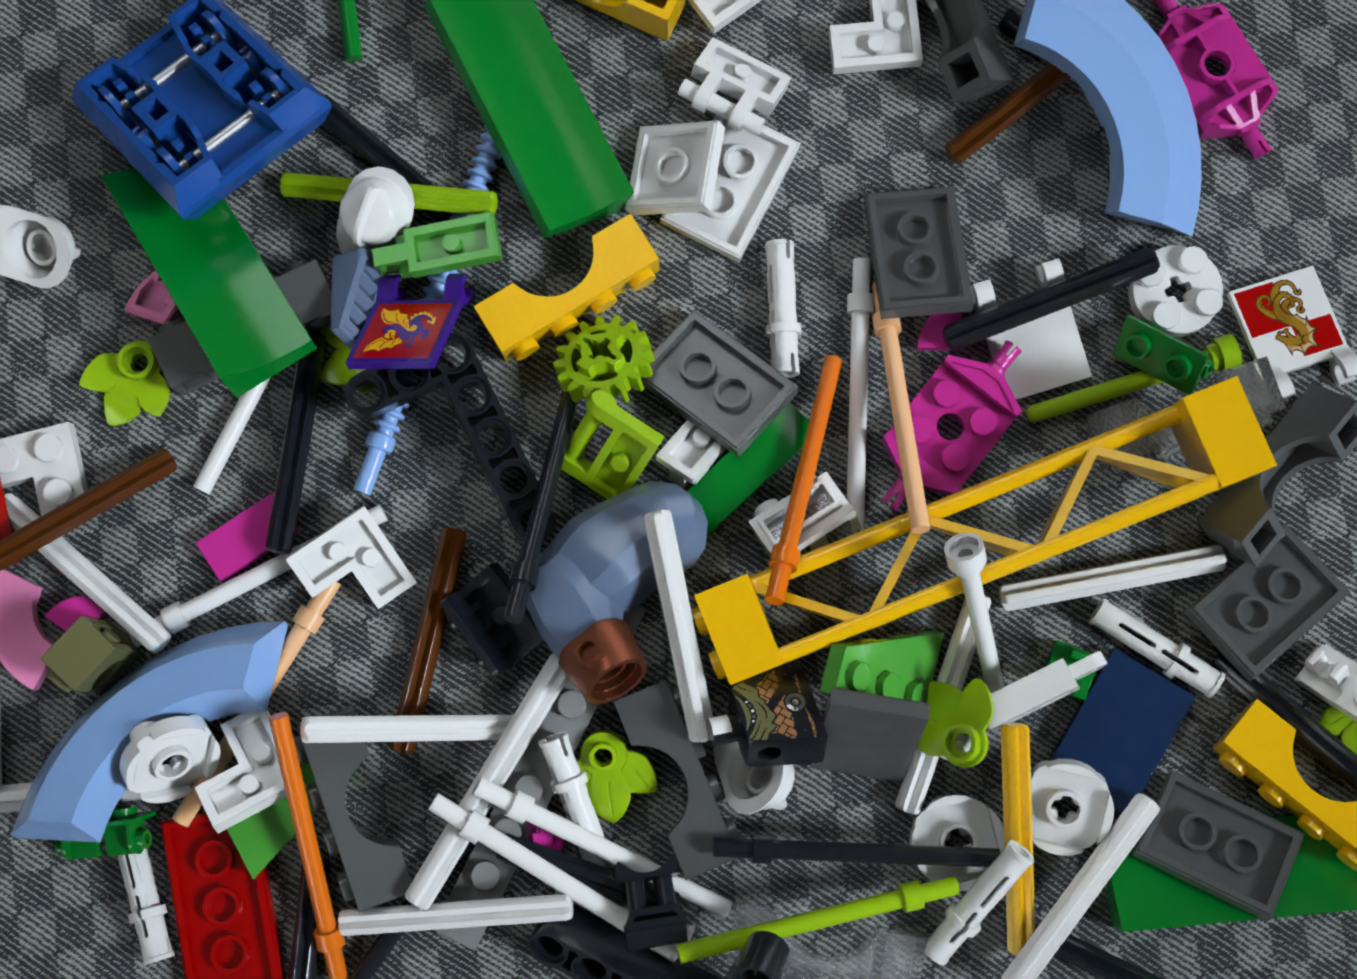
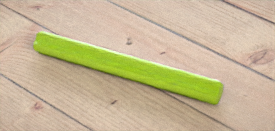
(425, 196)

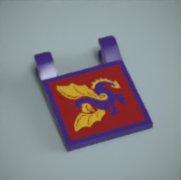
(408, 331)

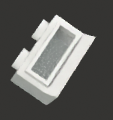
(824, 513)

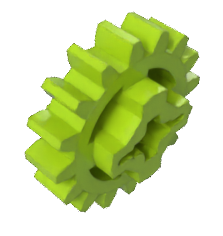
(604, 359)

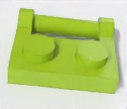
(623, 453)

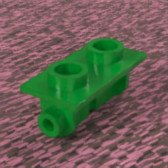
(1162, 355)
(122, 836)

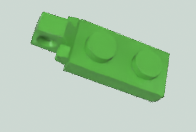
(441, 247)

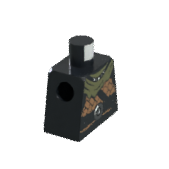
(772, 719)

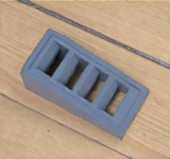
(352, 293)

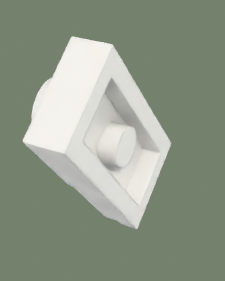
(689, 454)
(1331, 679)

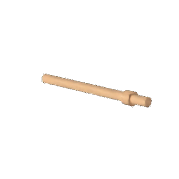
(888, 333)
(306, 620)

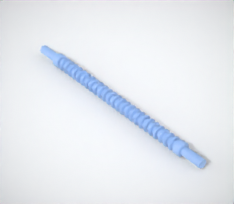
(382, 440)

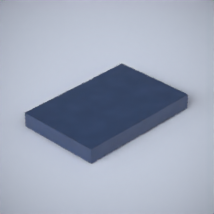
(1124, 725)

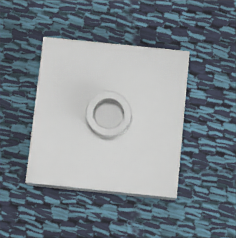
(675, 168)

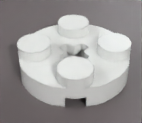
(1202, 296)
(154, 742)
(967, 815)
(1079, 829)

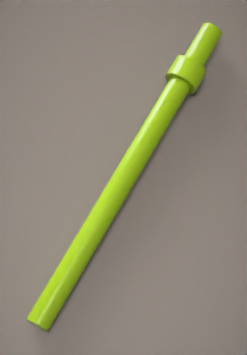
(908, 896)

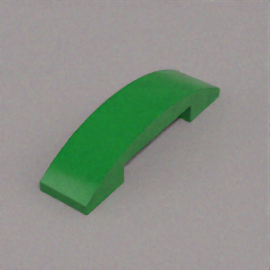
(736, 479)

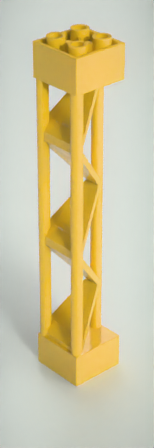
(1211, 428)

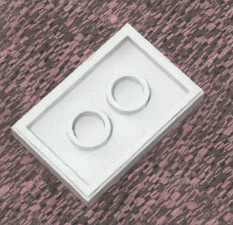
(744, 188)

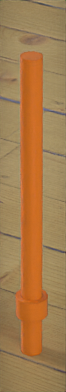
(785, 554)
(326, 934)

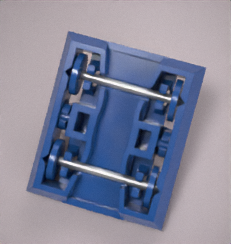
(207, 99)

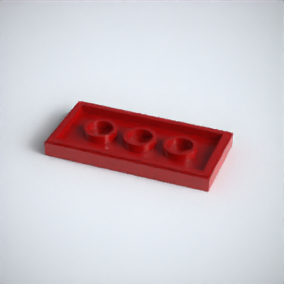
(219, 910)

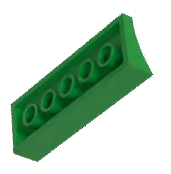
(532, 110)
(216, 284)
(1152, 899)

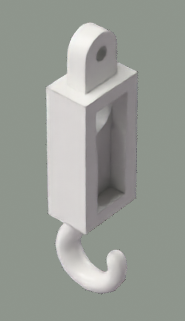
(1038, 691)

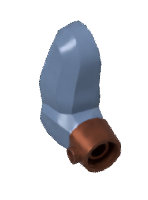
(600, 572)

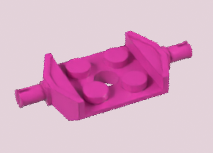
(1224, 103)
(981, 403)

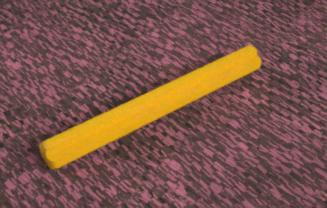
(1018, 827)

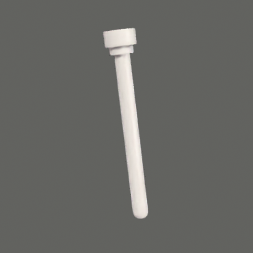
(966, 558)

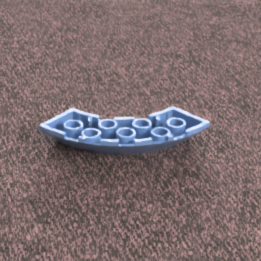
(1135, 98)
(204, 676)

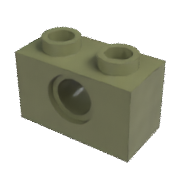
(90, 656)

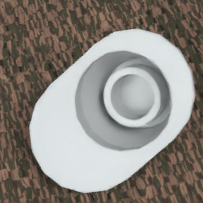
(374, 210)
(35, 247)
(749, 787)

